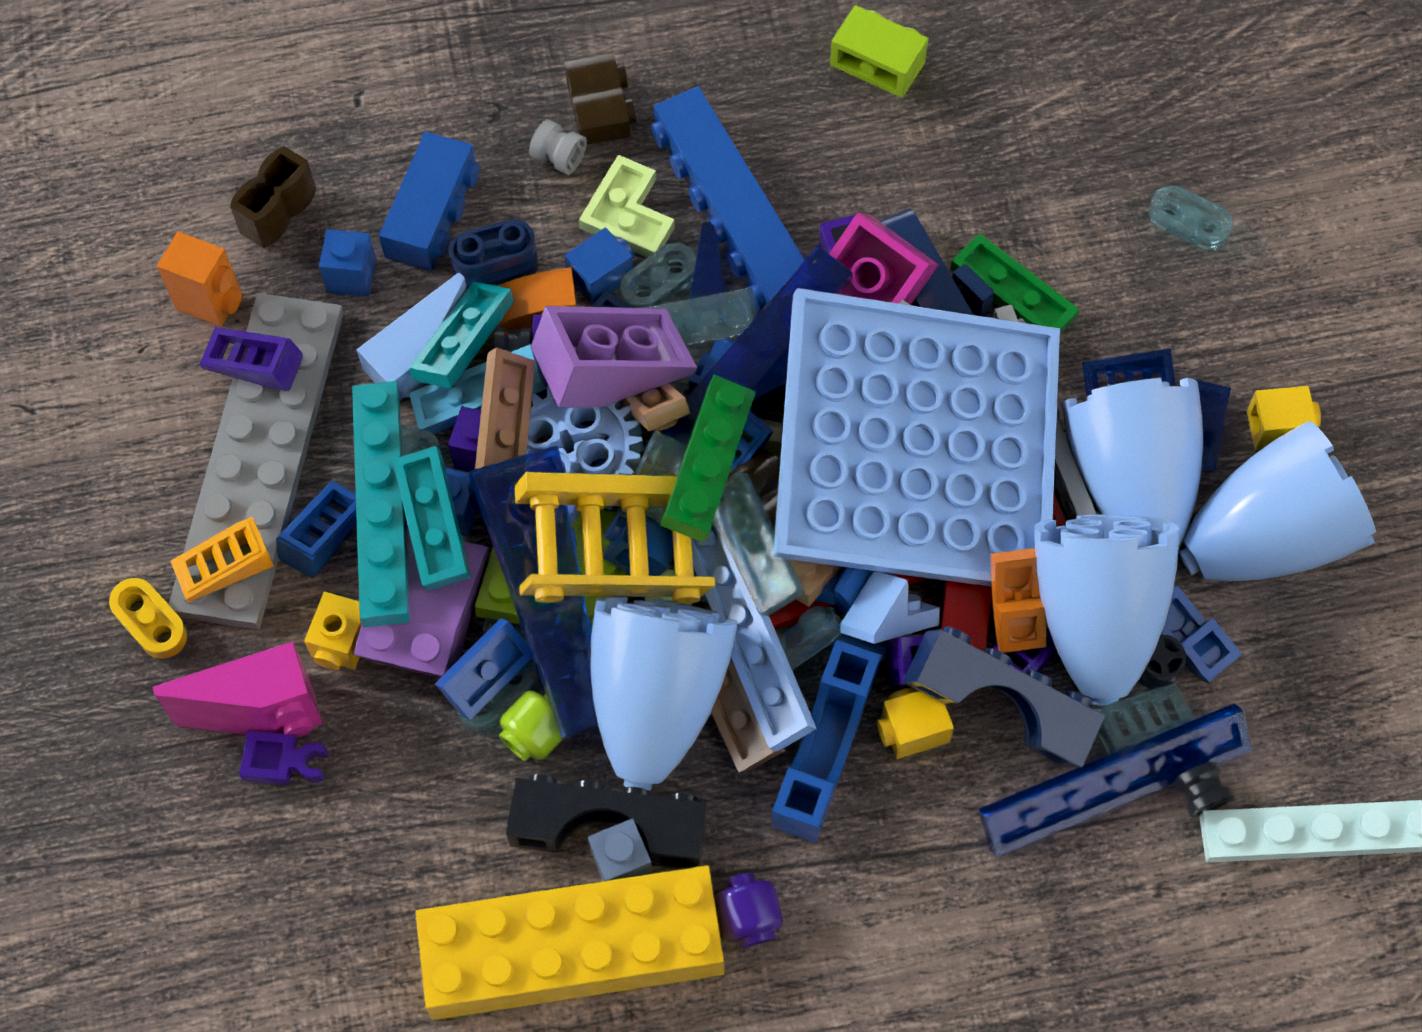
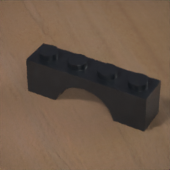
(549, 812)

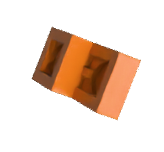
(534, 293)
(1017, 601)

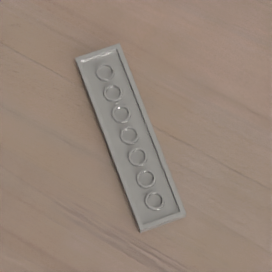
(260, 457)

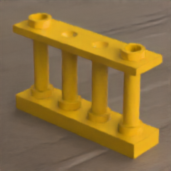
(591, 495)

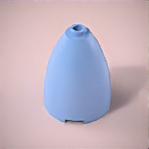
(1140, 449)
(1279, 514)
(1106, 596)
(655, 681)

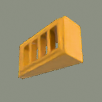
(242, 568)

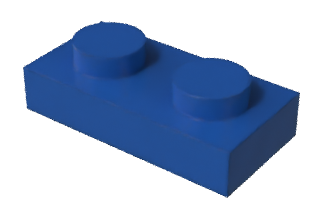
(485, 669)

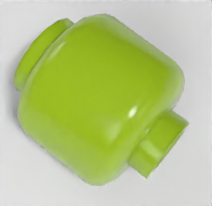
(530, 727)

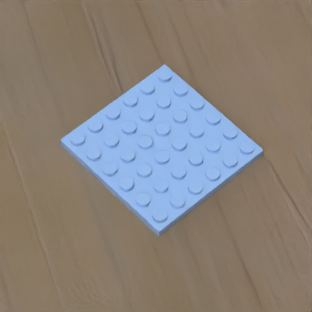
(914, 437)

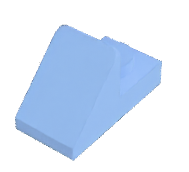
(887, 611)

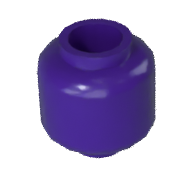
(748, 910)

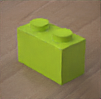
(878, 51)

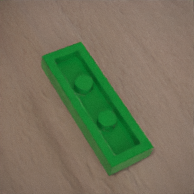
(1016, 285)

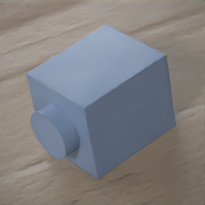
(620, 852)

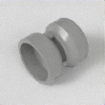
(559, 147)

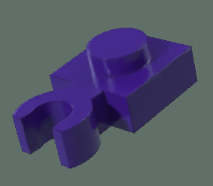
(274, 756)

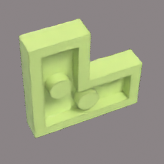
(620, 208)

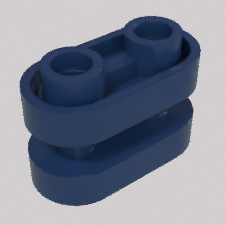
(495, 253)

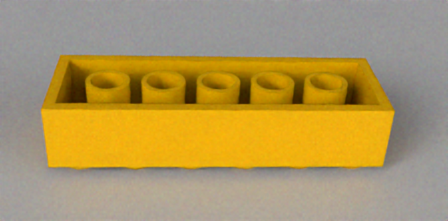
(569, 943)

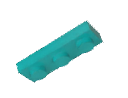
(461, 334)
(431, 518)

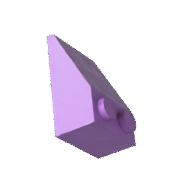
(608, 353)
(436, 625)

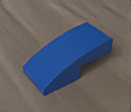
(1204, 641)

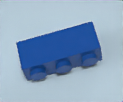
(429, 201)

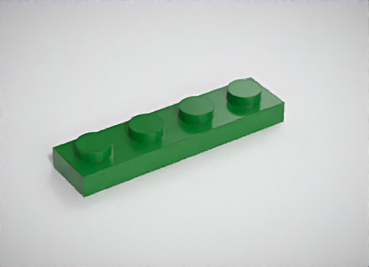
(708, 459)

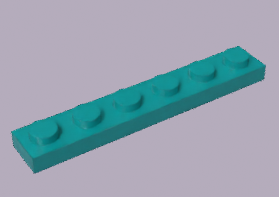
(379, 506)

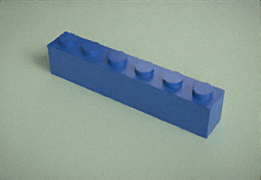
(726, 193)

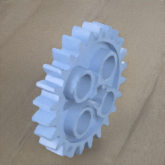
(589, 443)

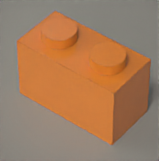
(200, 279)

